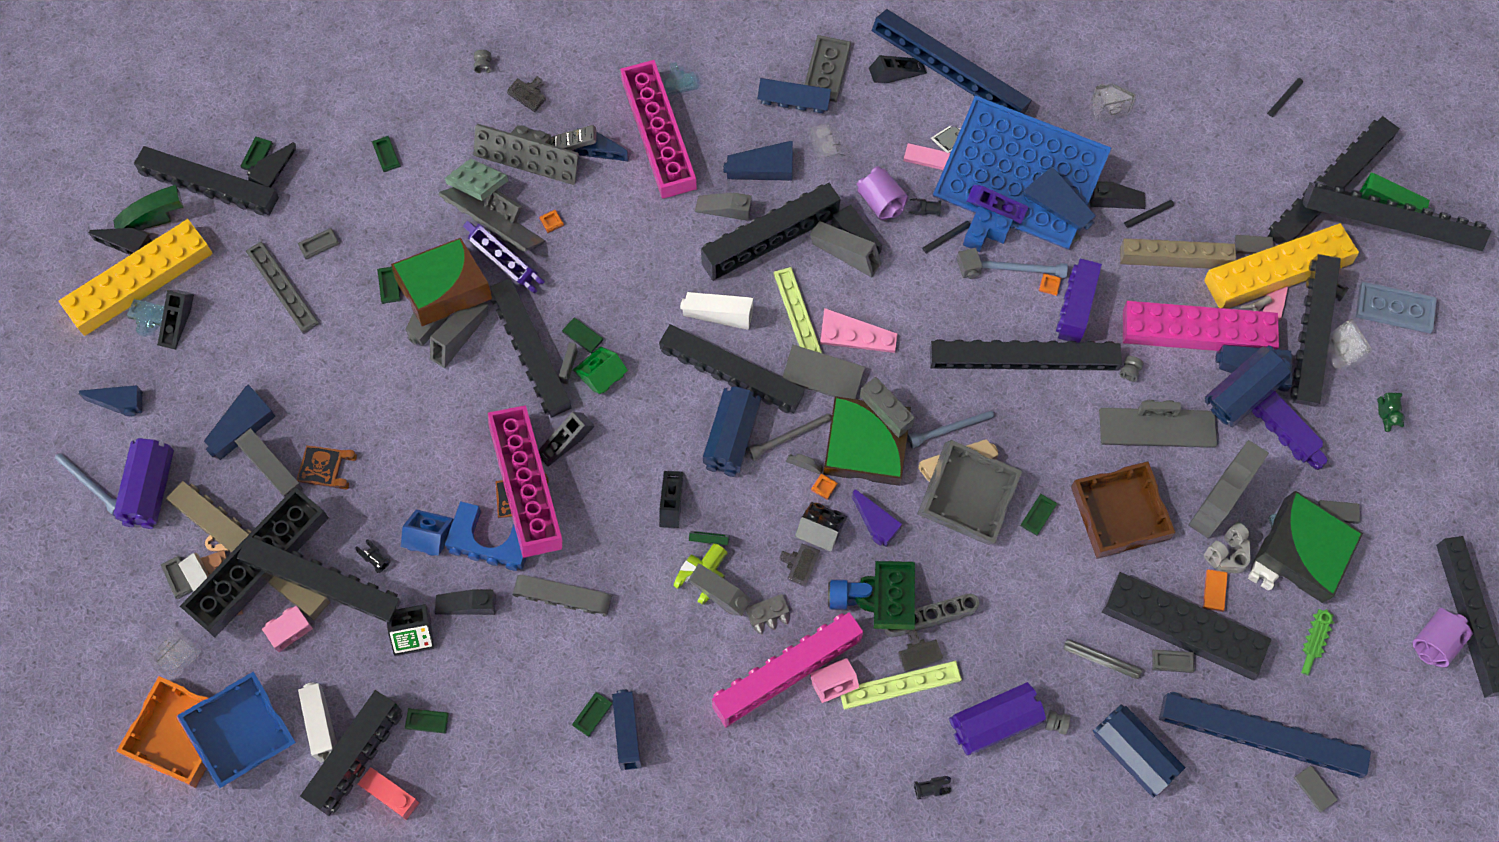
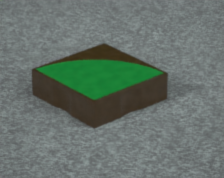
(863, 444)

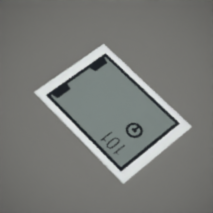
(946, 138)

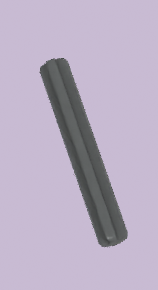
(1102, 659)

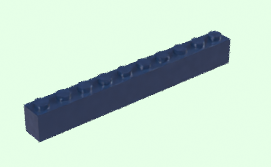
(947, 62)
(1265, 735)

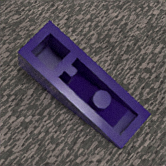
(996, 202)
(878, 522)

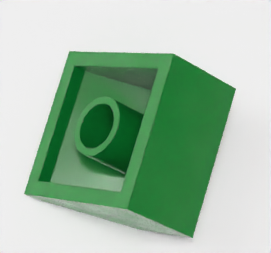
(601, 370)

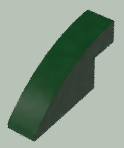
(150, 210)

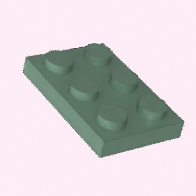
(476, 179)

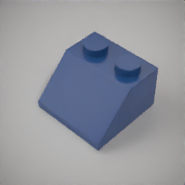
(426, 532)

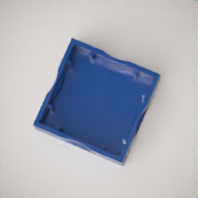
(235, 730)

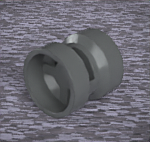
(482, 60)
(1131, 368)
(1054, 718)

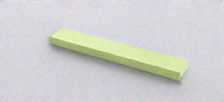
(796, 309)
(902, 685)

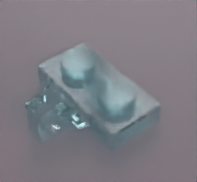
(678, 81)
(146, 315)

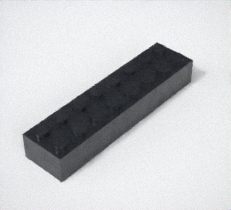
(769, 231)
(236, 583)
(1186, 626)

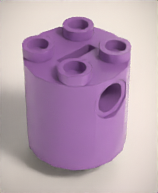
(882, 194)
(1442, 638)

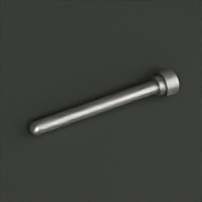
(757, 450)

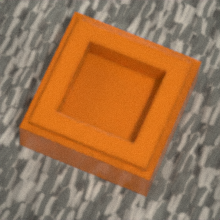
(551, 221)
(1050, 284)
(824, 486)

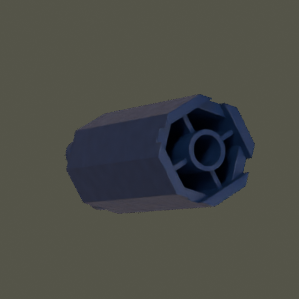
(1248, 386)
(731, 431)
(1138, 750)

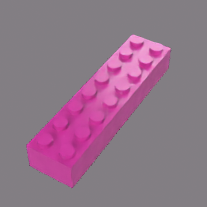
(658, 129)
(1197, 326)
(524, 481)
(786, 669)

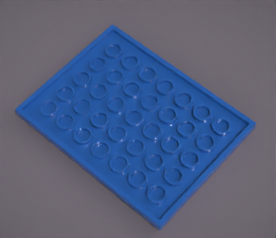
(1011, 152)

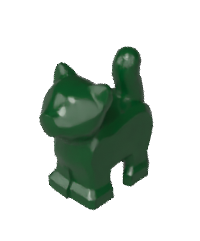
(1390, 410)

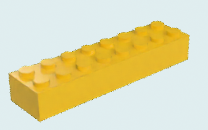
(1277, 266)
(135, 277)

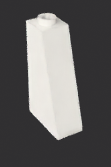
(719, 309)
(317, 721)

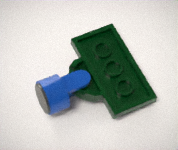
(886, 594)

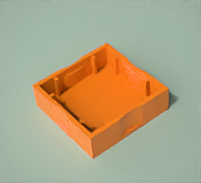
(159, 738)

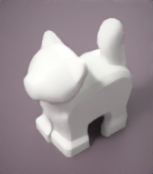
(1267, 575)

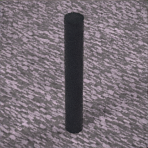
(1285, 97)
(1158, 209)
(947, 236)

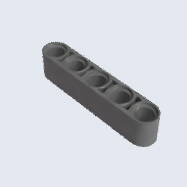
(562, 594)
(942, 616)

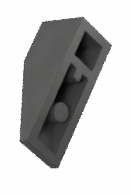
(725, 205)
(720, 590)

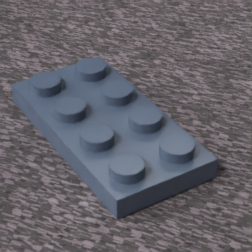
(1396, 307)

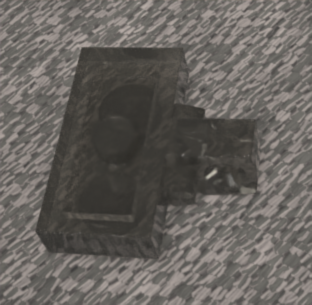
(528, 93)
(800, 563)
(919, 653)

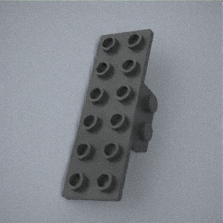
(526, 151)
(497, 214)
(1157, 426)

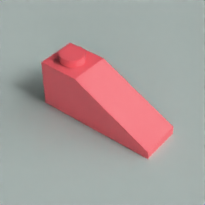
(388, 793)

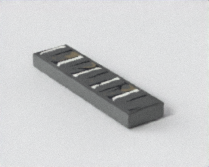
(575, 138)

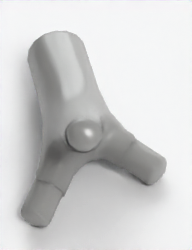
(1258, 305)

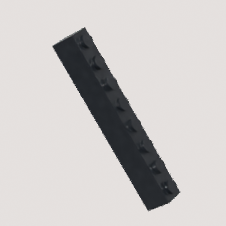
(206, 180)
(1316, 330)
(530, 347)
(731, 368)
(319, 579)
(1471, 604)

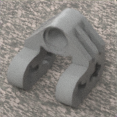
(1237, 539)

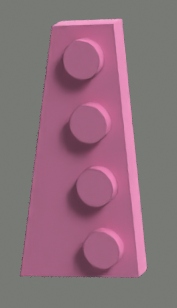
(853, 333)

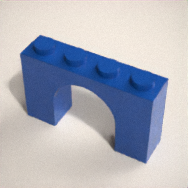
(461, 541)

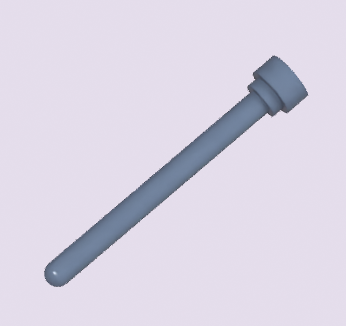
(1059, 270)
(917, 438)
(110, 502)

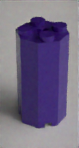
(143, 483)
(997, 718)

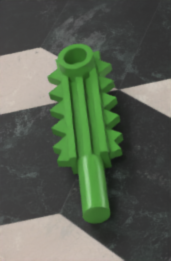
(1318, 633)

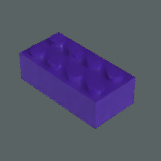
(1078, 300)

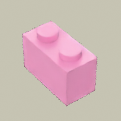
(287, 628)
(834, 680)

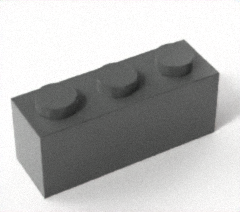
(887, 407)

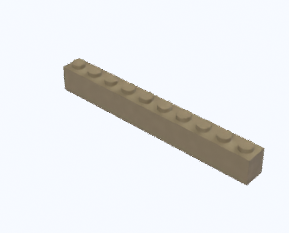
(230, 535)

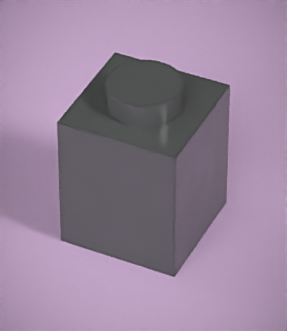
(969, 263)

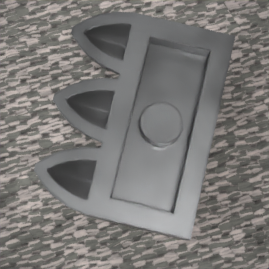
(768, 612)

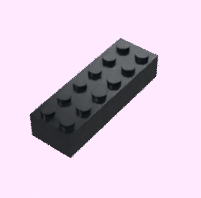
(351, 753)

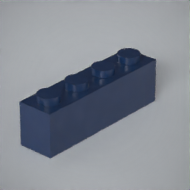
(794, 94)

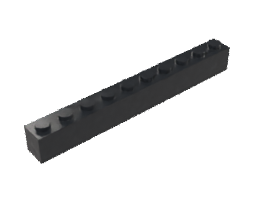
(1340, 174)
(1396, 216)
(1025, 355)

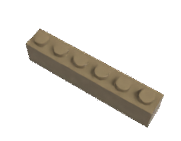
(1176, 253)

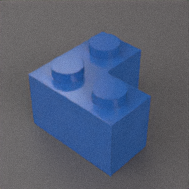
(987, 225)

